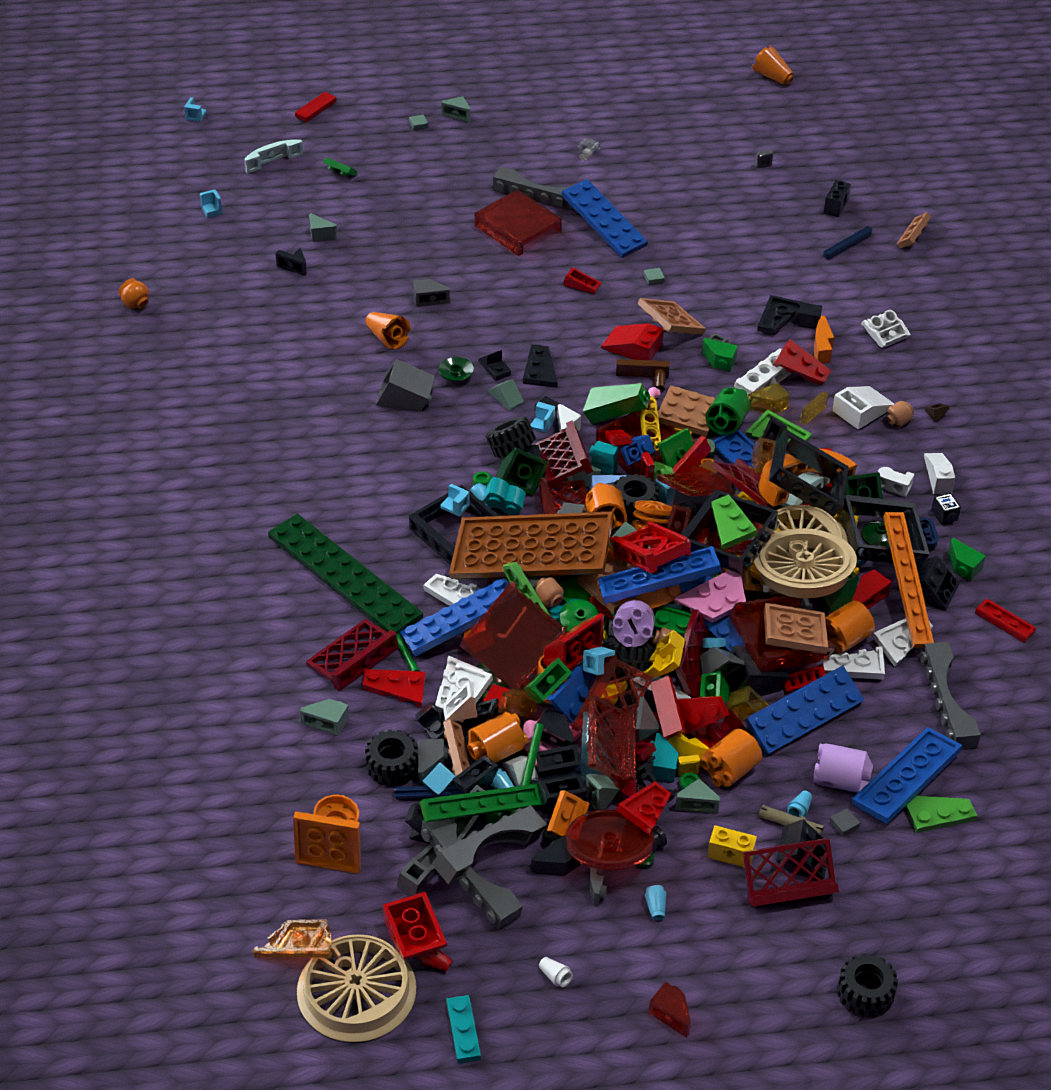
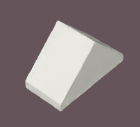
(565, 415)
(461, 704)
(516, 769)

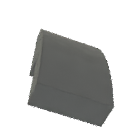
(597, 887)

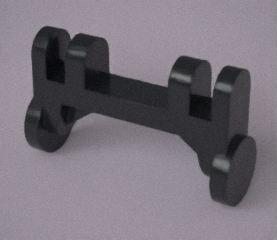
(647, 768)

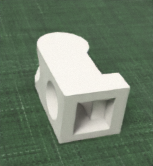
(896, 482)

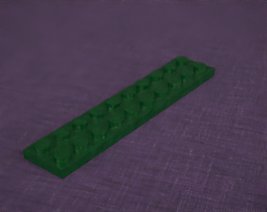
(345, 575)

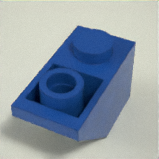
(634, 451)

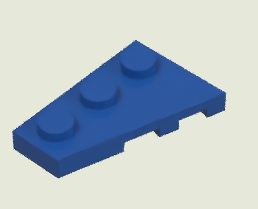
(573, 693)

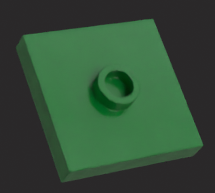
(675, 447)

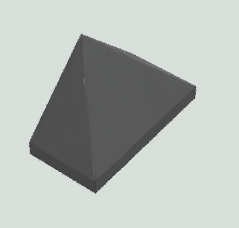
(646, 721)

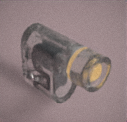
(588, 148)

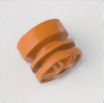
(651, 511)
(337, 807)

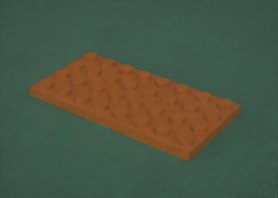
(536, 542)

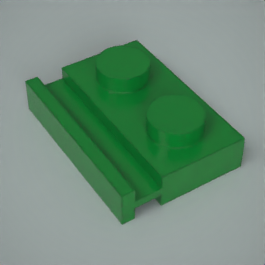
(671, 619)

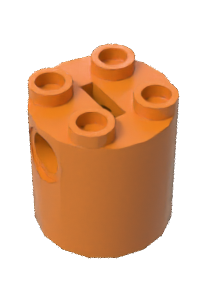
(607, 499)
(849, 626)
(497, 738)
(731, 758)

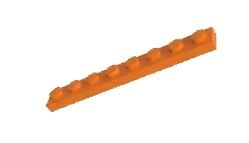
(908, 579)

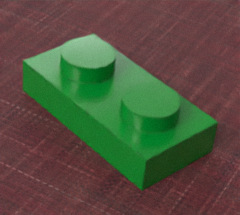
(334, 165)

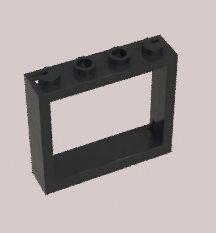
(815, 459)
(876, 508)
(753, 512)
(419, 523)

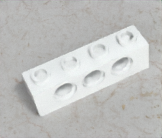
(762, 375)

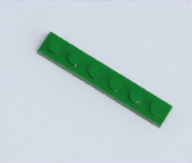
(480, 803)

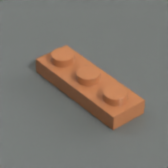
(914, 230)
(457, 746)

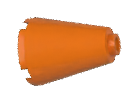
(772, 66)
(389, 328)

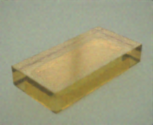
(813, 408)

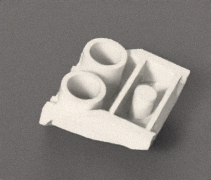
(886, 328)

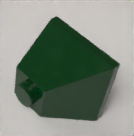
(522, 470)
(864, 485)
(843, 595)

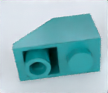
(666, 759)

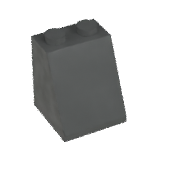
(405, 387)

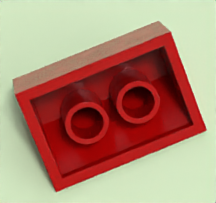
(571, 646)

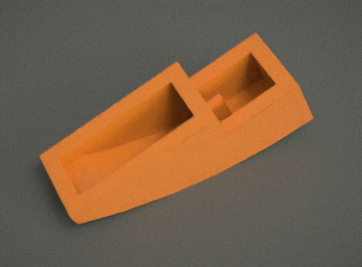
(823, 341)

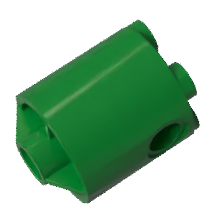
(728, 411)

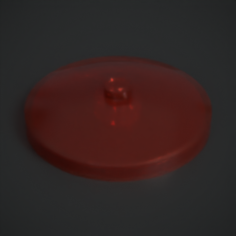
(608, 841)

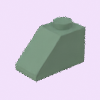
(326, 716)

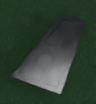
(777, 314)
(540, 367)

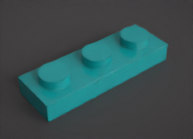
(463, 1029)

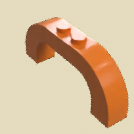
(775, 495)

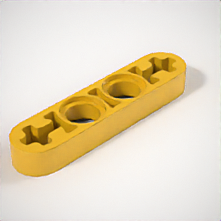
(651, 426)

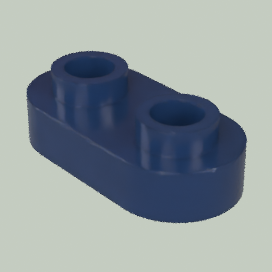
(929, 532)

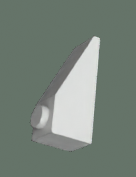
(940, 473)

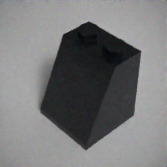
(749, 675)

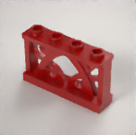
(631, 547)

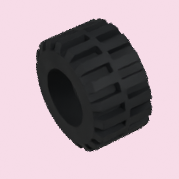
(510, 434)
(635, 489)
(634, 656)
(391, 770)
(864, 1000)

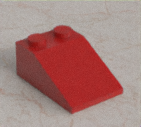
(635, 341)
(413, 926)

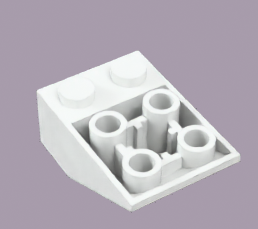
(860, 405)

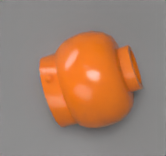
(134, 294)

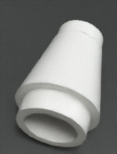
(556, 972)

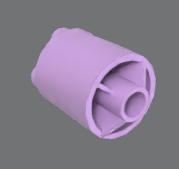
(642, 627)
(842, 768)

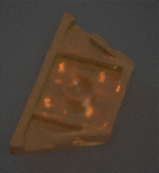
(298, 940)

